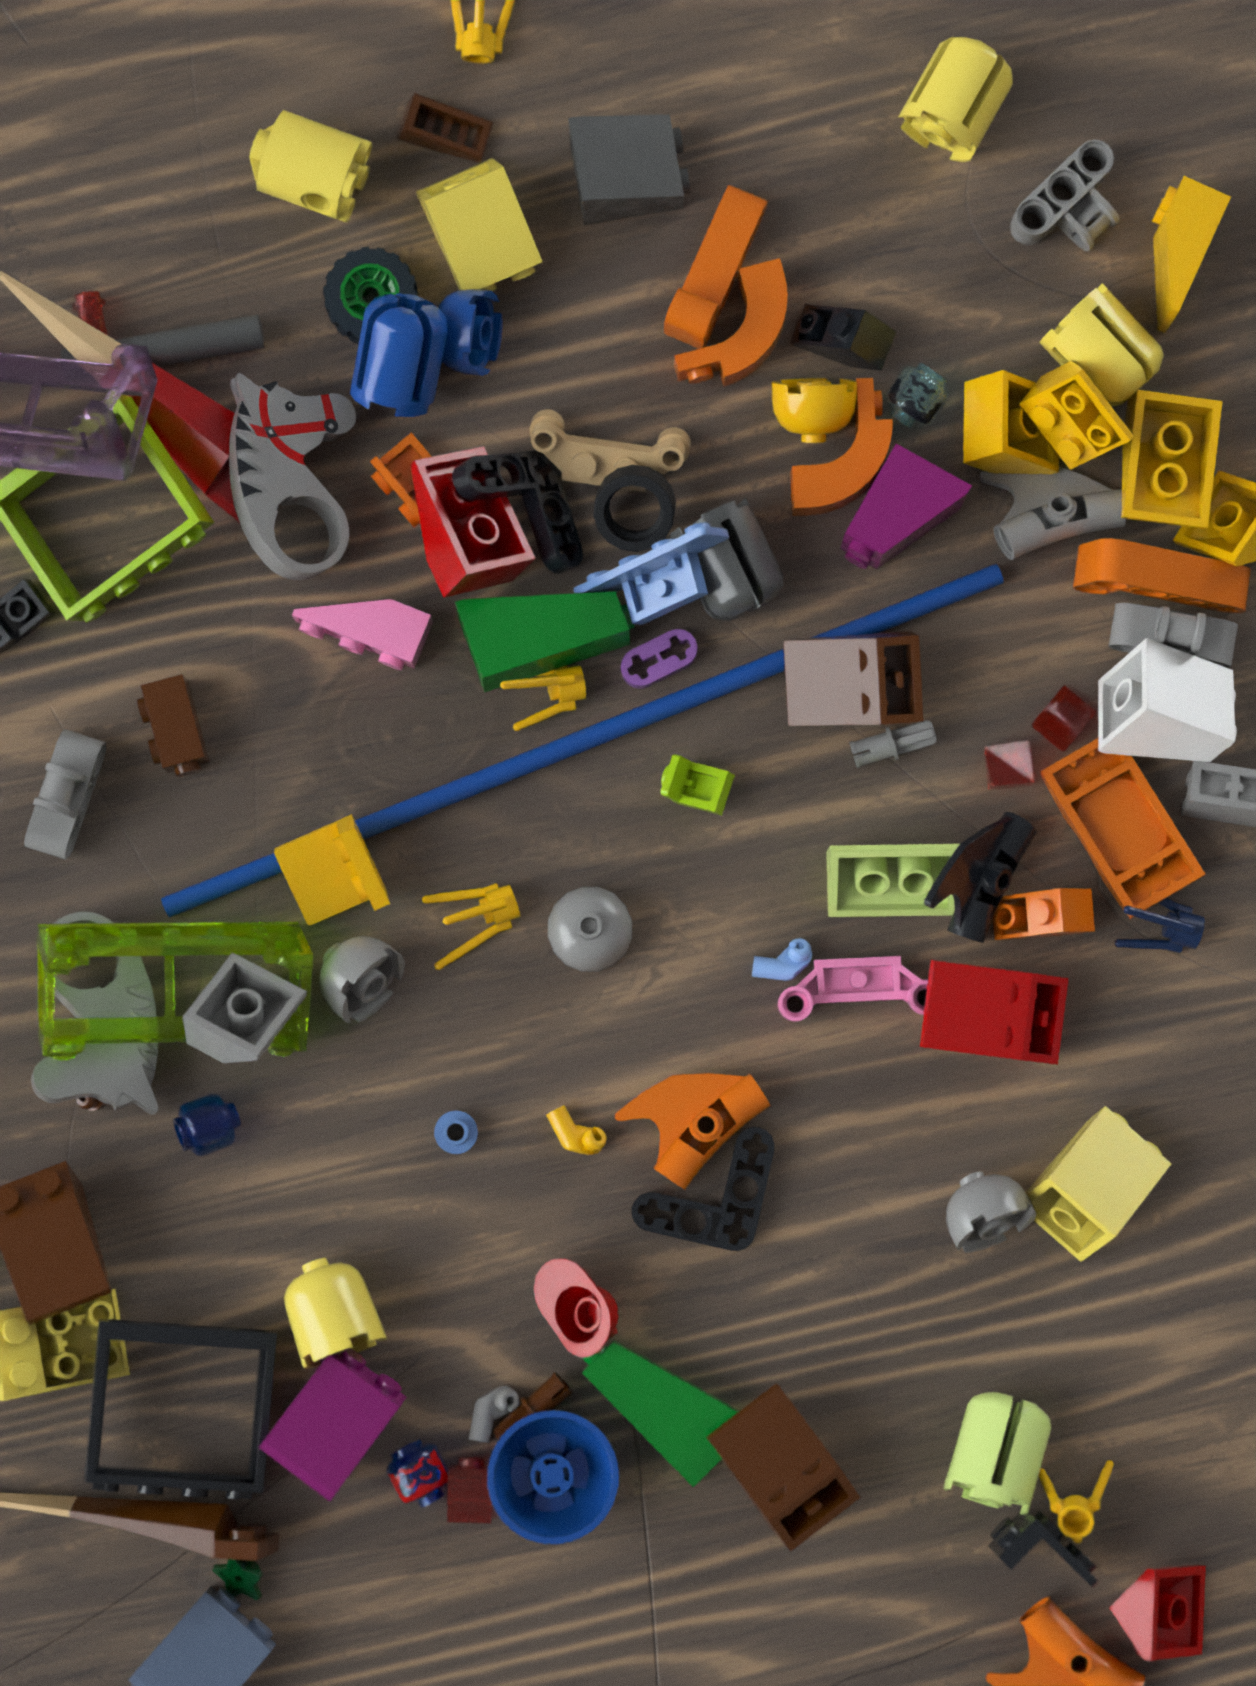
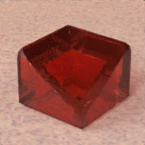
(1009, 765)

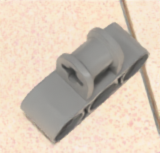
(1073, 214)
(1191, 633)
(65, 794)

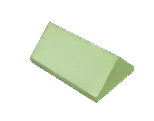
(885, 879)

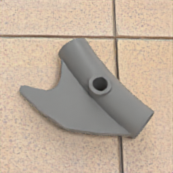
(1052, 509)

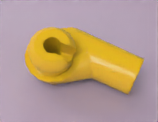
(576, 1137)

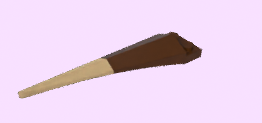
(191, 1525)

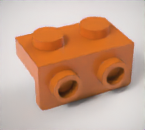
(395, 474)

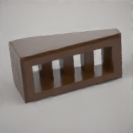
(449, 115)

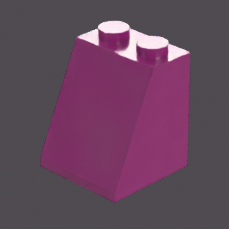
(901, 508)
(333, 1422)

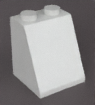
(1166, 705)

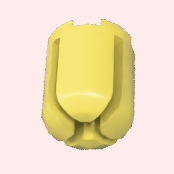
(957, 97)
(1106, 345)

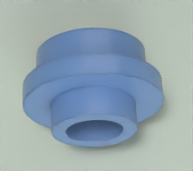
(470, 1132)

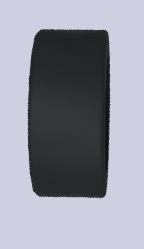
(630, 539)

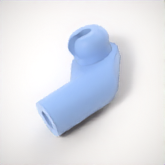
(787, 964)

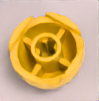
(813, 406)

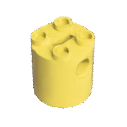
(310, 164)

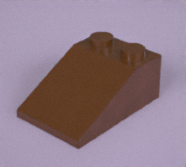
(50, 1243)

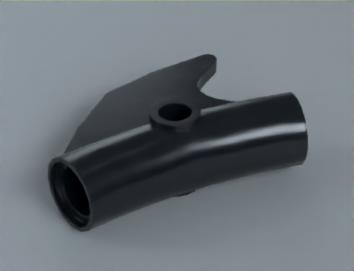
(981, 874)

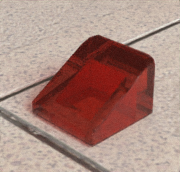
(1063, 718)

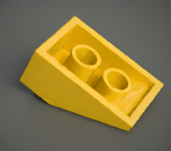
(1184, 233)
(1170, 458)

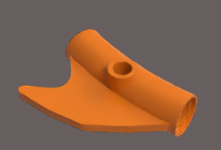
(676, 1109)
(1053, 1644)

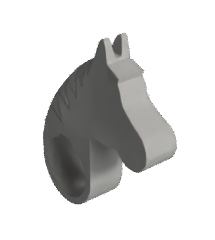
(106, 1071)

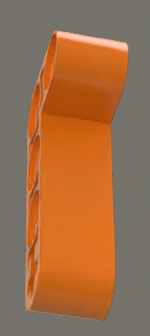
(715, 268)
(1162, 574)

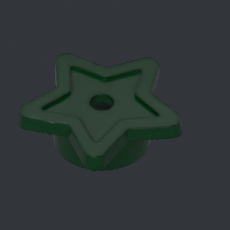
(240, 1577)

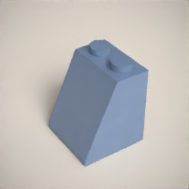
(208, 1646)

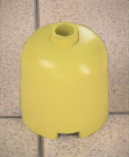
(331, 1312)

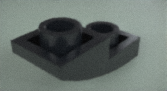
(21, 613)

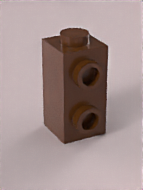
(175, 725)

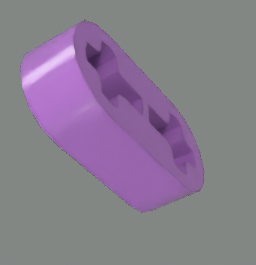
(654, 649)

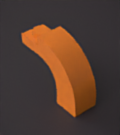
(765, 303)
(839, 482)

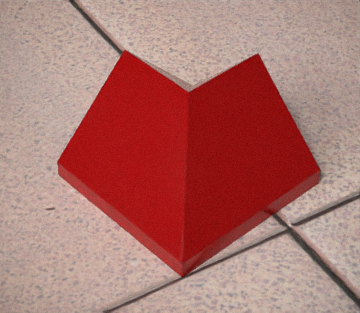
(1164, 1612)

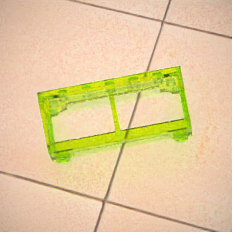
(70, 945)

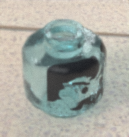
(917, 395)

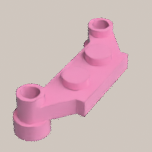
(854, 981)

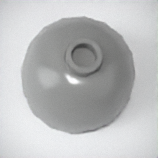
(589, 929)
(357, 976)
(985, 1210)

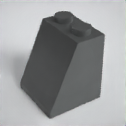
(627, 166)

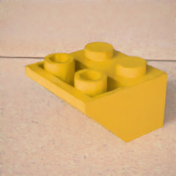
(1074, 415)

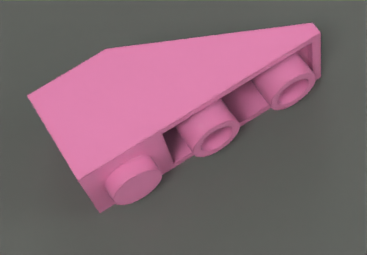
(378, 626)

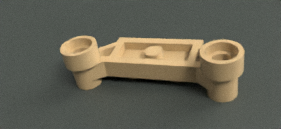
(593, 459)

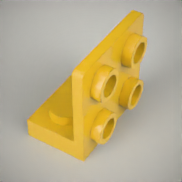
(331, 871)

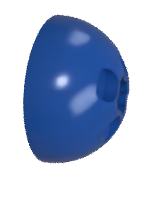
(572, 1492)

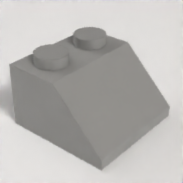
(240, 1011)

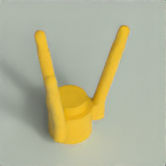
(478, 42)
(564, 684)
(496, 906)
(1076, 1511)

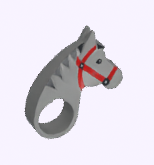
(268, 468)

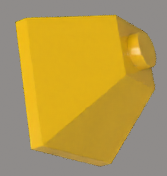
(1231, 523)

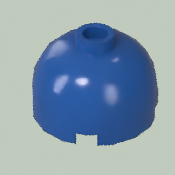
(472, 331)

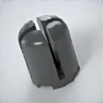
(741, 570)

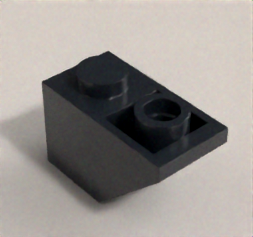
(844, 336)

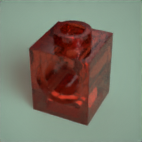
(468, 1492)

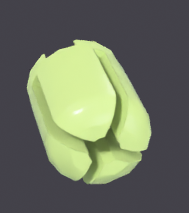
(980, 1447)

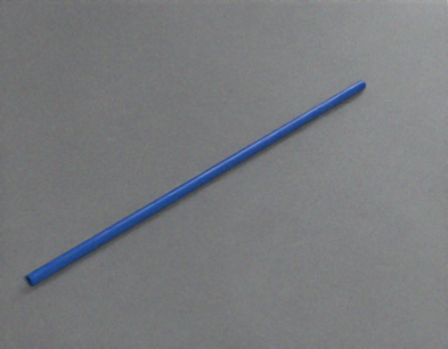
(592, 736)

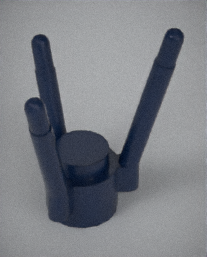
(1180, 928)

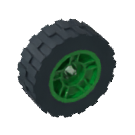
(357, 276)

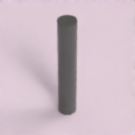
(197, 341)

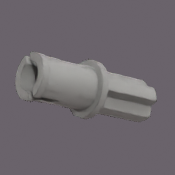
(893, 743)

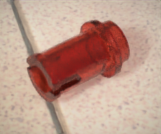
(90, 309)

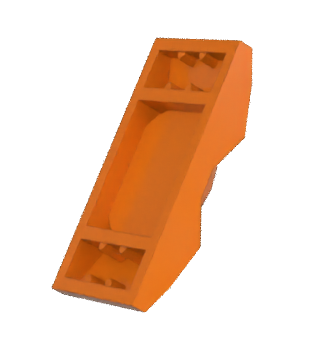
(1122, 826)

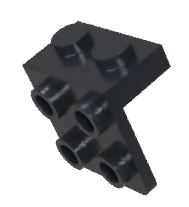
(1018, 1536)

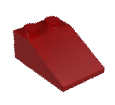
(466, 540)

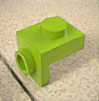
(696, 785)

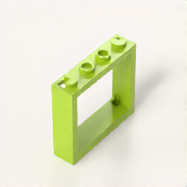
(73, 607)

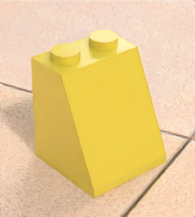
(480, 227)
(1096, 1184)

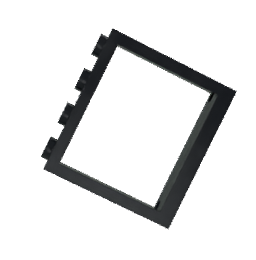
(192, 1482)

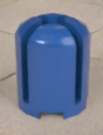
(399, 354)

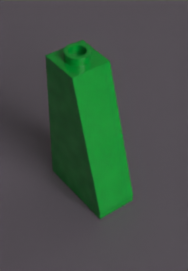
(540, 632)
(661, 1407)

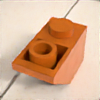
(1044, 914)

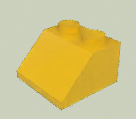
(998, 430)

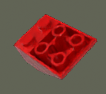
(994, 1012)

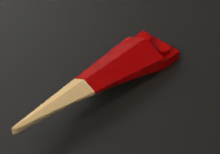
(184, 419)

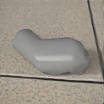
(490, 1408)

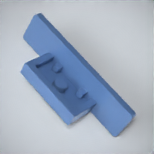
(662, 577)

